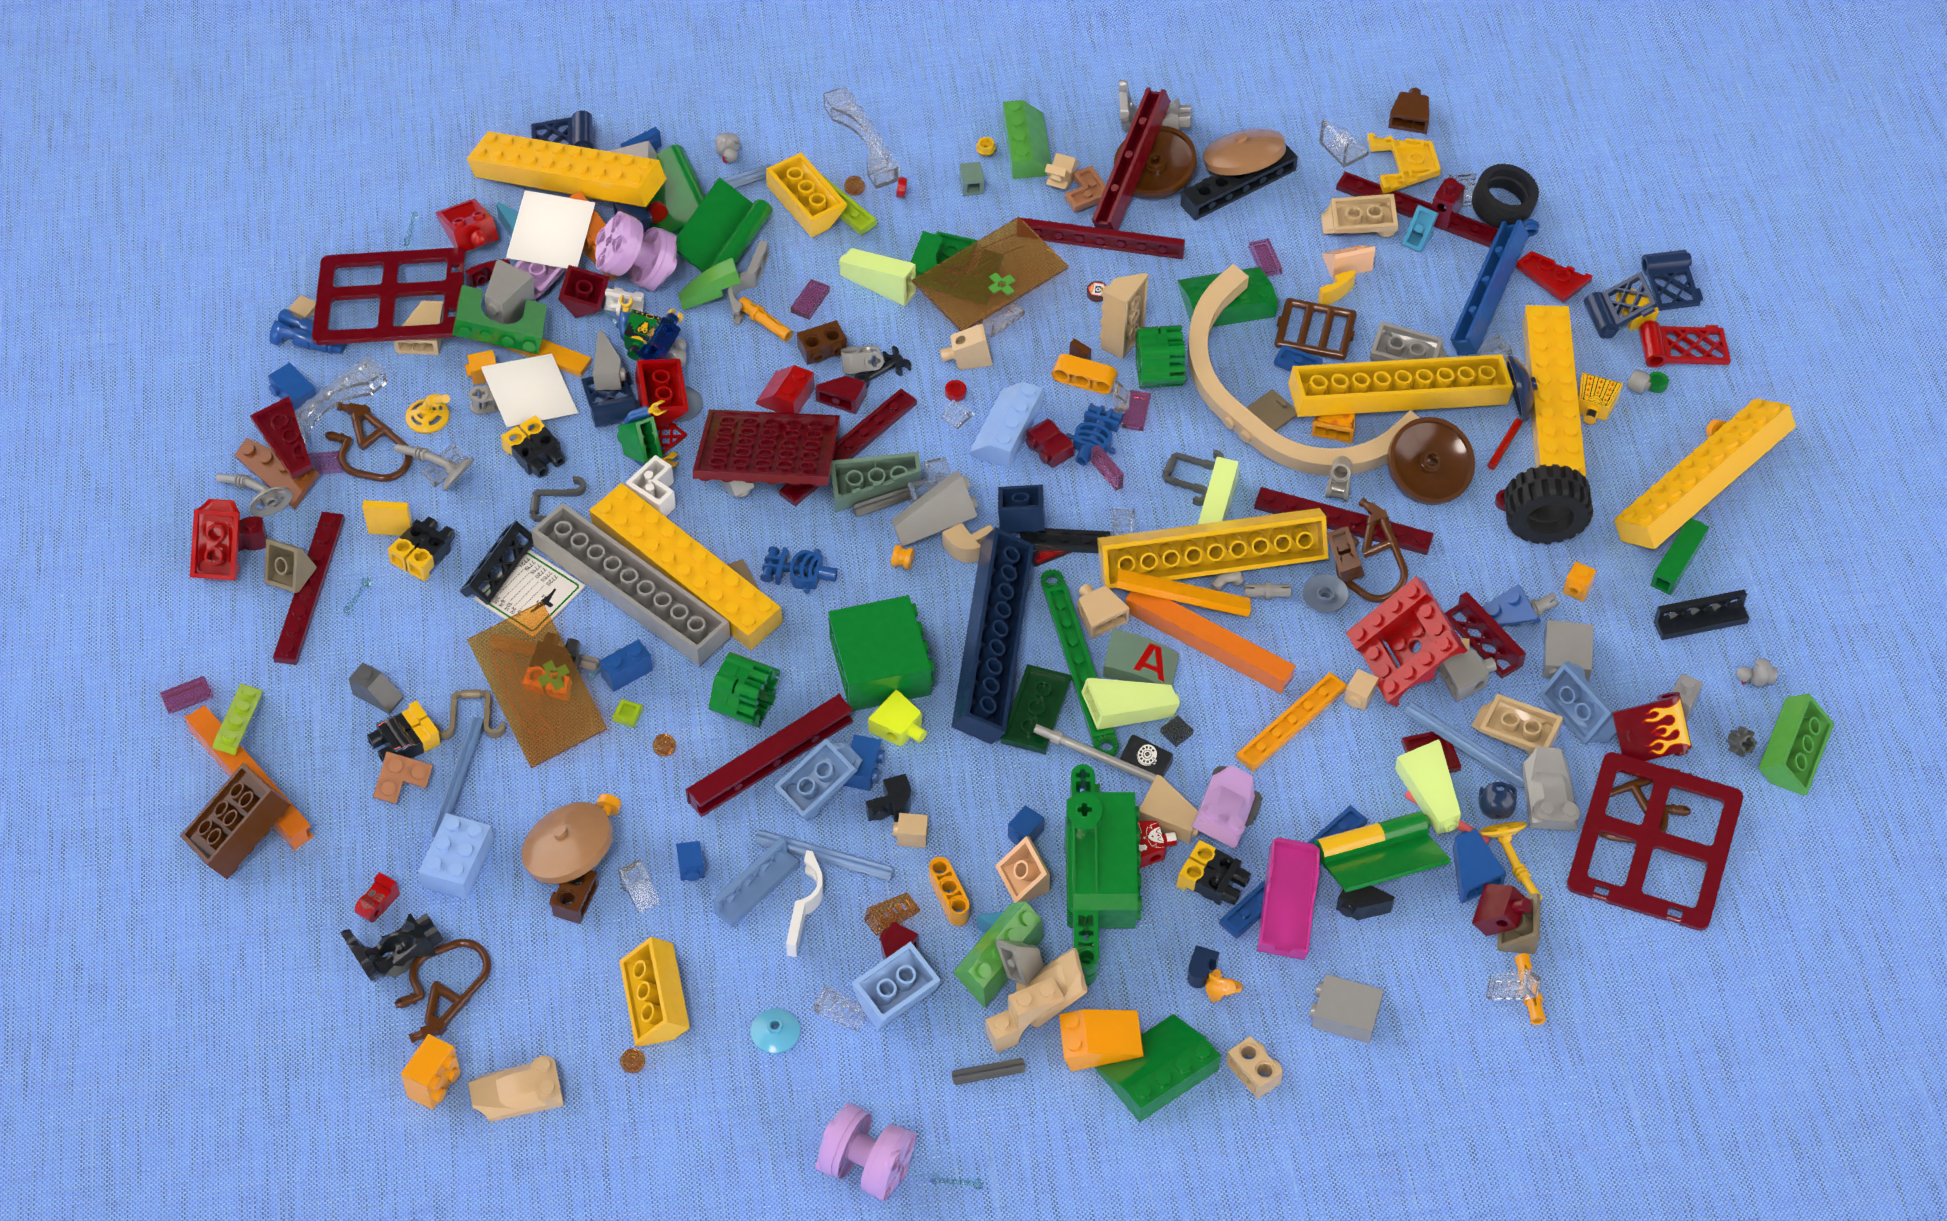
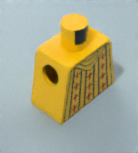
(1597, 397)

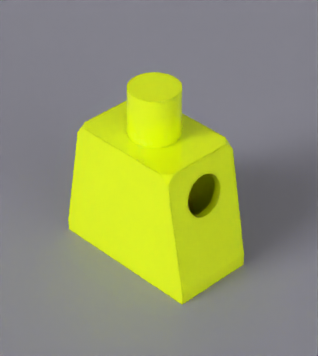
(897, 720)

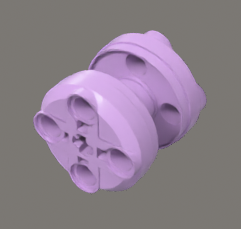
(624, 247)
(848, 1144)

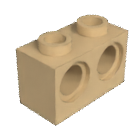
(1249, 1069)

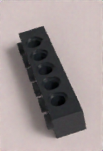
(1222, 190)

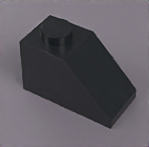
(1364, 903)

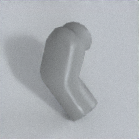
(1223, 578)

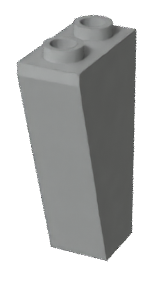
(936, 510)

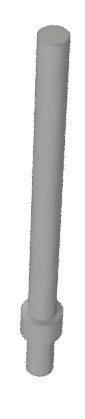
(1057, 737)

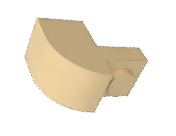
(1061, 171)
(962, 544)

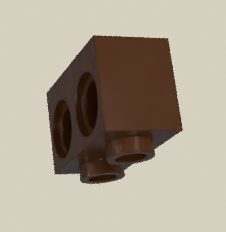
(821, 342)
(1345, 554)
(579, 895)

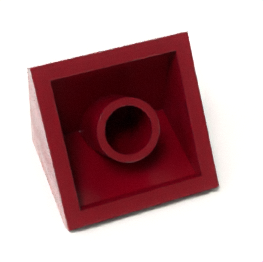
(583, 291)

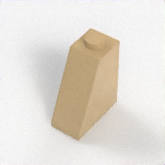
(425, 313)
(1169, 809)

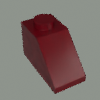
(842, 393)
(895, 938)

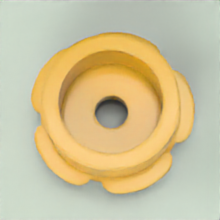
(985, 146)

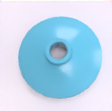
(775, 1040)

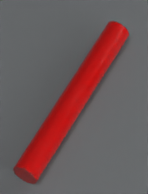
(1504, 444)

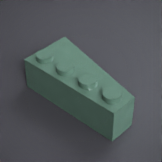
(872, 476)

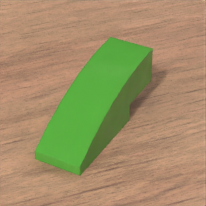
(709, 284)

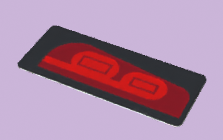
(1042, 556)

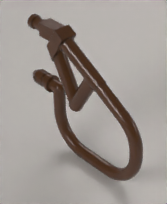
(359, 414)
(1377, 517)
(1634, 787)
(432, 1024)

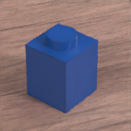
(1025, 824)
(690, 861)

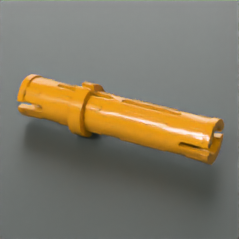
(758, 314)
(1534, 1005)

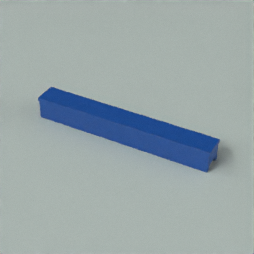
(1488, 288)

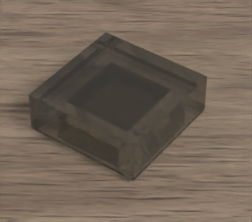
(1176, 731)

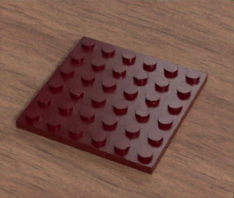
(767, 447)

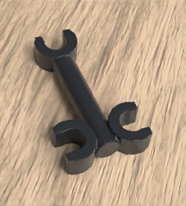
(891, 361)

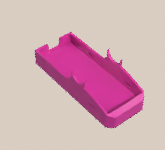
(1288, 898)

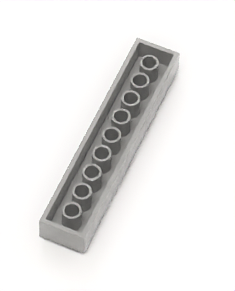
(631, 584)

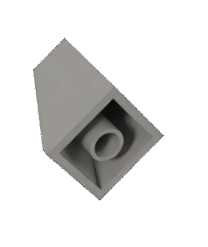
(507, 293)

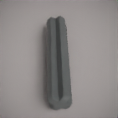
(880, 502)
(988, 1071)

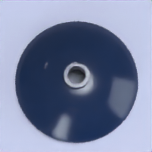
(1523, 386)

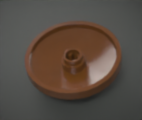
(1168, 164)
(1431, 460)

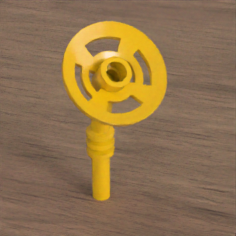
(428, 414)
(1504, 834)

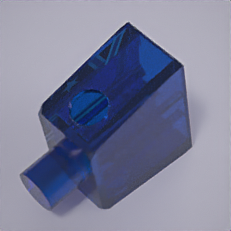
(659, 338)

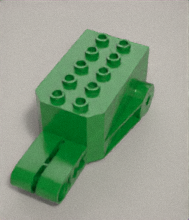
(1100, 864)

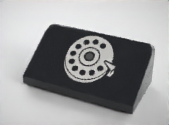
(1147, 756)

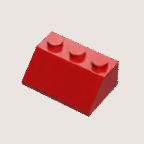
(662, 381)

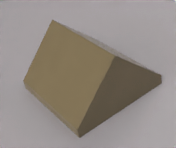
(286, 566)
(1527, 935)

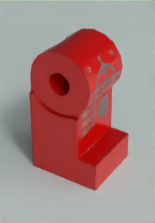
(377, 898)

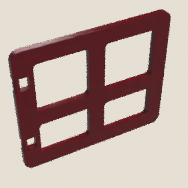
(387, 292)
(1649, 837)

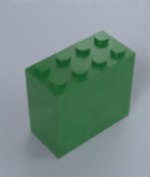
(880, 652)

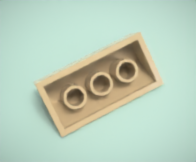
(1123, 313)

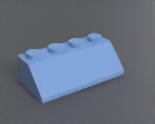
(1007, 424)

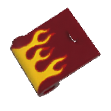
(1655, 728)

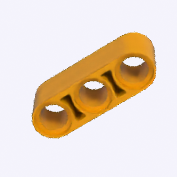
(1084, 374)
(949, 901)

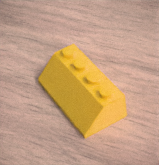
(805, 194)
(654, 992)

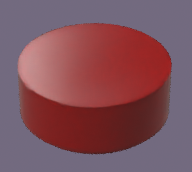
(901, 187)
(658, 211)
(955, 390)

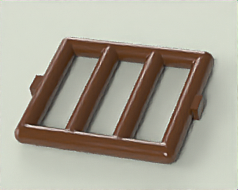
(1310, 307)

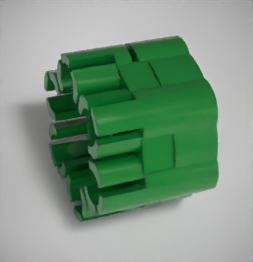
(1156, 357)
(743, 689)

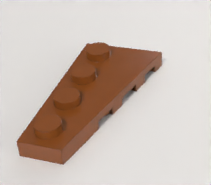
(268, 468)

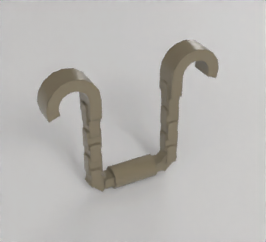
(471, 694)

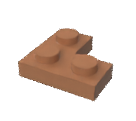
(1089, 192)
(397, 770)

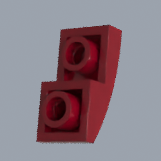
(481, 273)

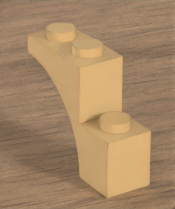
(1023, 1007)

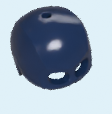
(1497, 803)

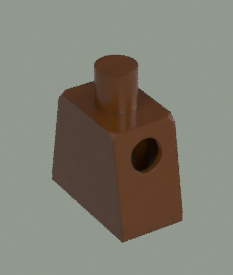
(1410, 112)

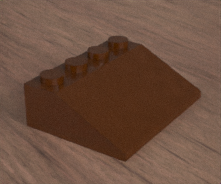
(234, 821)

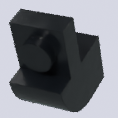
(895, 799)

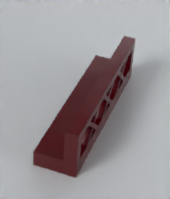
(1491, 630)

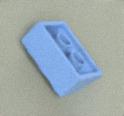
(895, 985)

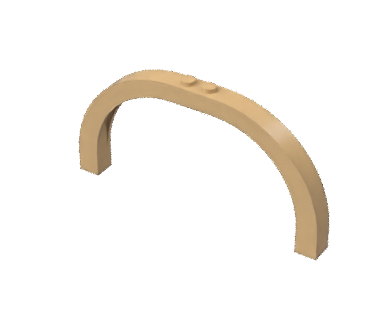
(1244, 422)

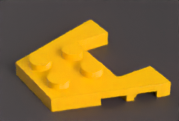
(1413, 157)

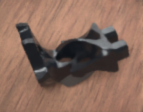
(412, 940)

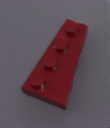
(282, 433)

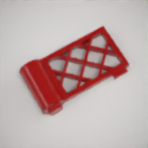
(1658, 346)

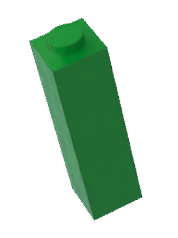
(1679, 556)

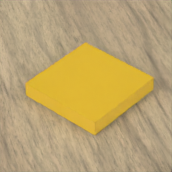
(387, 517)

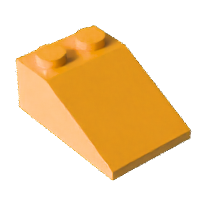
(1100, 1037)

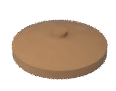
(1244, 151)
(567, 843)

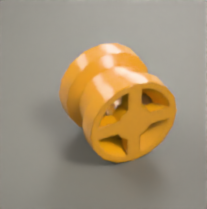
(902, 557)

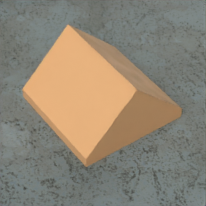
(1352, 258)
(1024, 872)

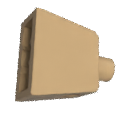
(968, 349)
(1101, 610)

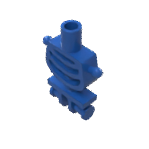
(1095, 431)
(810, 564)

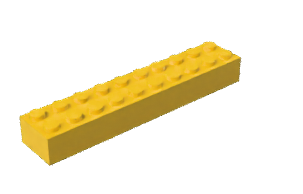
(567, 168)
(1400, 385)
(1556, 402)
(1704, 473)
(1216, 547)
(687, 564)

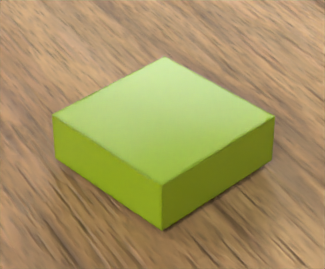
(627, 713)

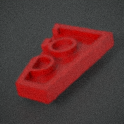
(1554, 278)

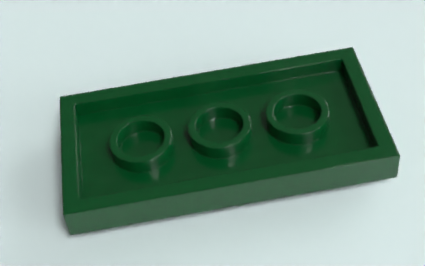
(1036, 702)

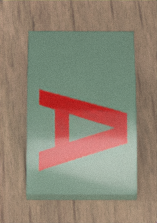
(1139, 659)

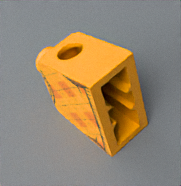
(1334, 427)

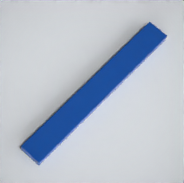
(1249, 909)

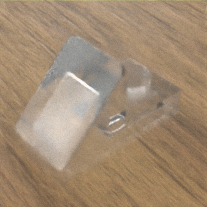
(1468, 180)
(639, 886)

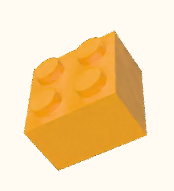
(430, 1072)

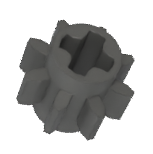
(1741, 741)

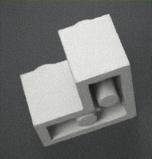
(653, 485)

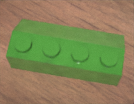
(1025, 139)
(1796, 744)
(982, 967)

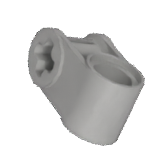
(859, 359)
(485, 398)
(1339, 482)

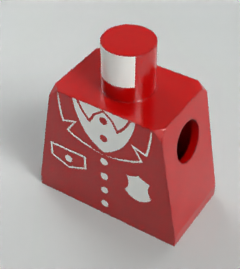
(1154, 842)

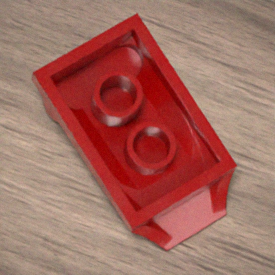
(215, 540)

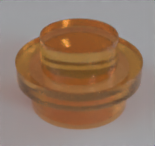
(854, 185)
(664, 745)
(632, 1060)

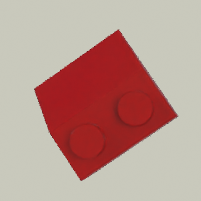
(787, 390)

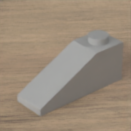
(607, 365)

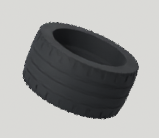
(1511, 179)

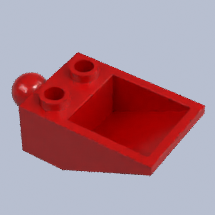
(468, 225)

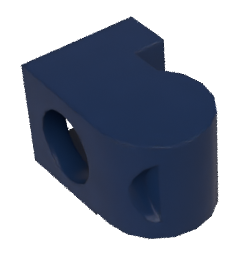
(1200, 964)

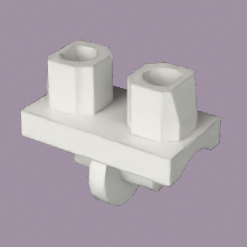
(612, 300)

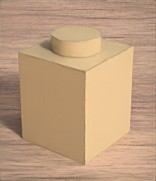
(1361, 690)
(911, 830)

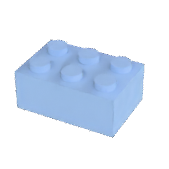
(456, 856)

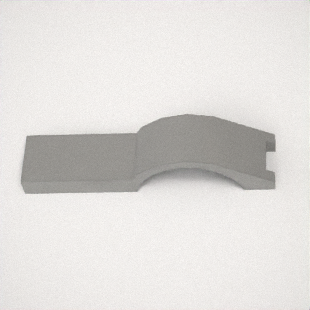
(748, 280)

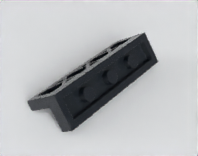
(491, 560)
(1701, 616)

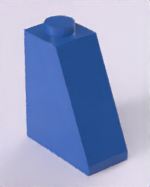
(1475, 865)

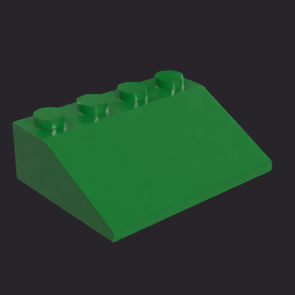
(1254, 303)
(1172, 1064)

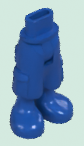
(301, 336)

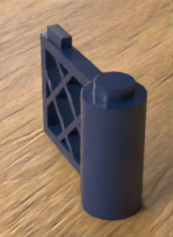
(578, 130)
(1671, 264)
(1603, 310)
(612, 408)

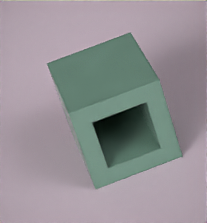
(971, 179)

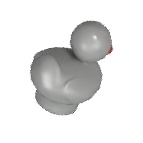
(727, 146)
(677, 351)
(1761, 673)

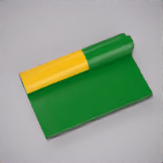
(1381, 851)

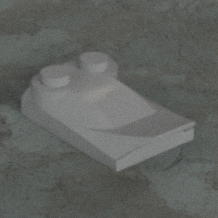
(1401, 343)
(1549, 790)

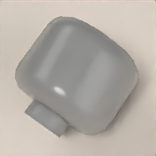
(1639, 381)

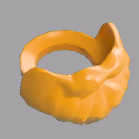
(1217, 986)

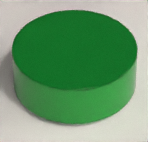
(1659, 382)

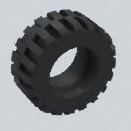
(1548, 504)

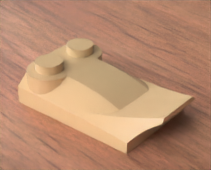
(1361, 215)
(1518, 723)
(1069, 978)
(517, 1090)

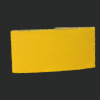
(1333, 292)

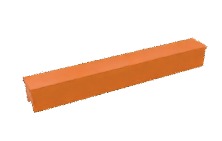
(1212, 640)
(204, 727)

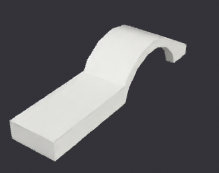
(804, 906)

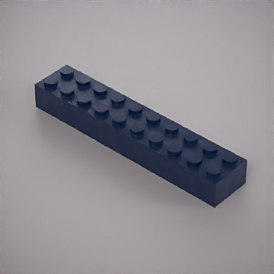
(993, 636)

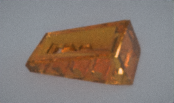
(878, 921)

